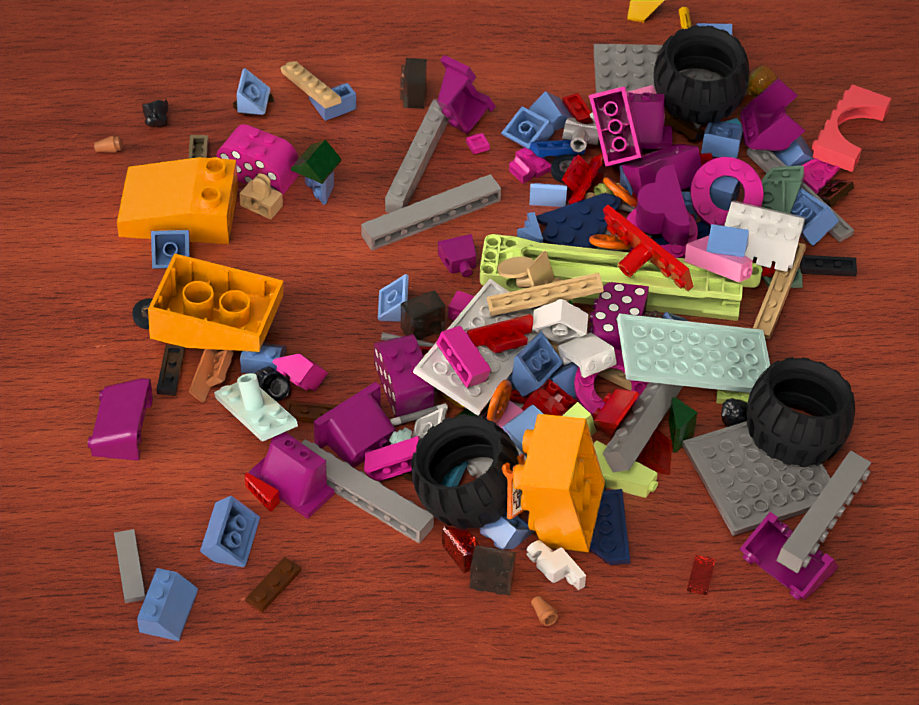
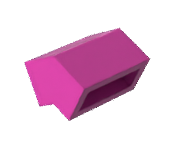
(522, 169)

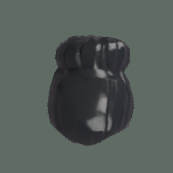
(155, 113)
(273, 383)
(734, 412)

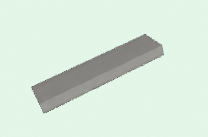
(129, 566)

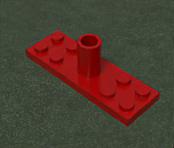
(645, 250)

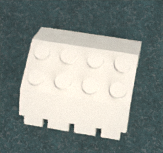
(771, 233)

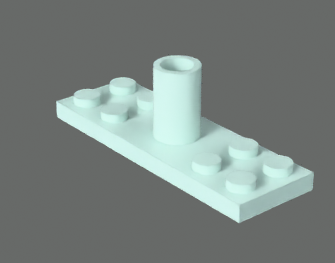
(255, 408)

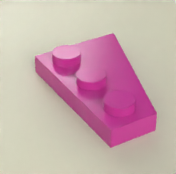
(818, 174)

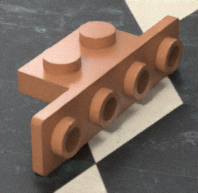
(210, 372)

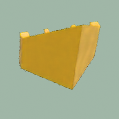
(641, 9)

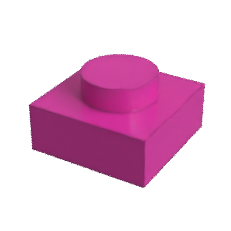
(477, 143)

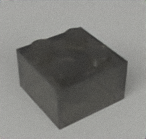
(414, 83)
(423, 315)
(492, 570)

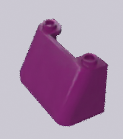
(121, 419)
(764, 548)

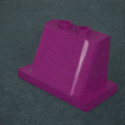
(459, 98)
(649, 119)
(355, 426)
(296, 474)

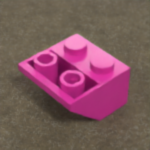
(301, 371)

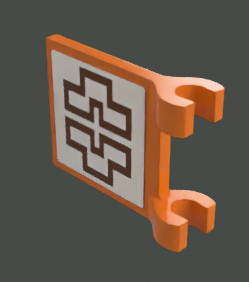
(514, 495)

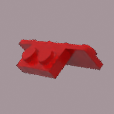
(580, 175)
(503, 334)

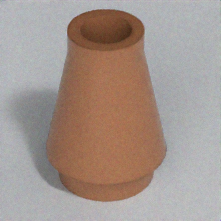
(109, 144)
(545, 612)

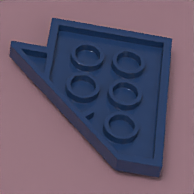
(578, 221)
(610, 530)

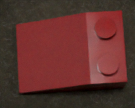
(614, 411)

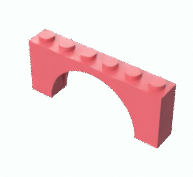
(856, 103)

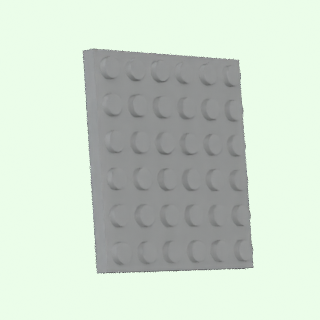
(750, 483)

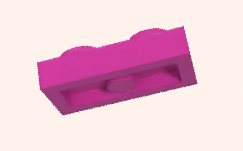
(538, 163)

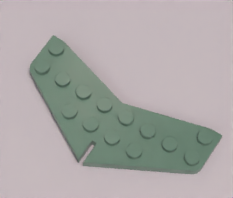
(780, 193)

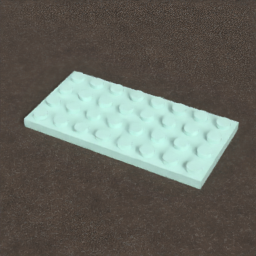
(692, 353)

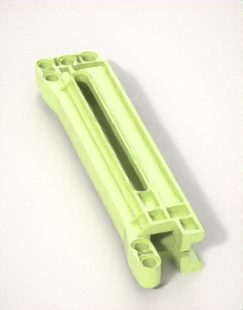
(710, 297)

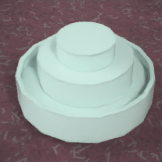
(400, 436)

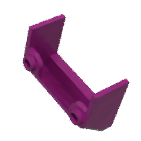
(765, 119)

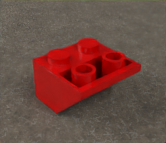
(550, 399)

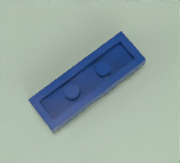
(553, 148)

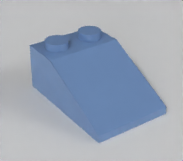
(722, 139)
(818, 217)

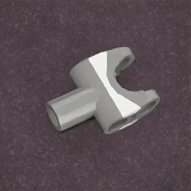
(580, 134)

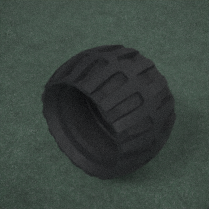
(708, 50)
(794, 435)
(447, 447)

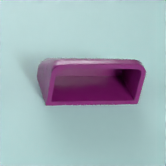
(644, 170)

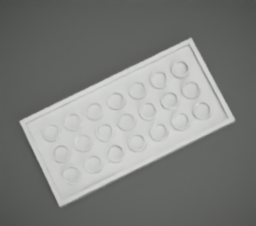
(438, 371)

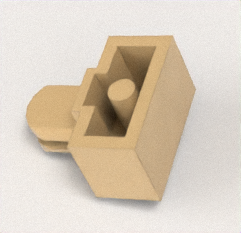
(260, 197)

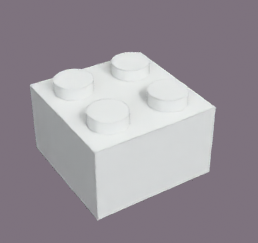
(560, 321)

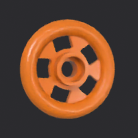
(619, 191)
(608, 242)
(499, 401)

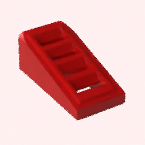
(262, 491)

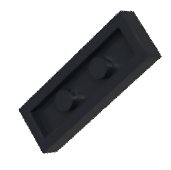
(828, 265)
(170, 370)

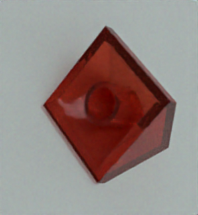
(657, 453)
(460, 546)

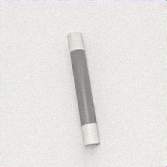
(416, 415)

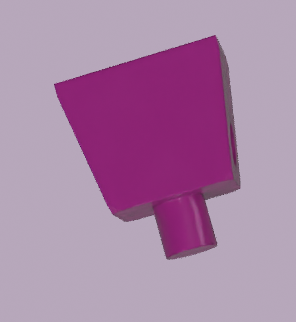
(458, 254)

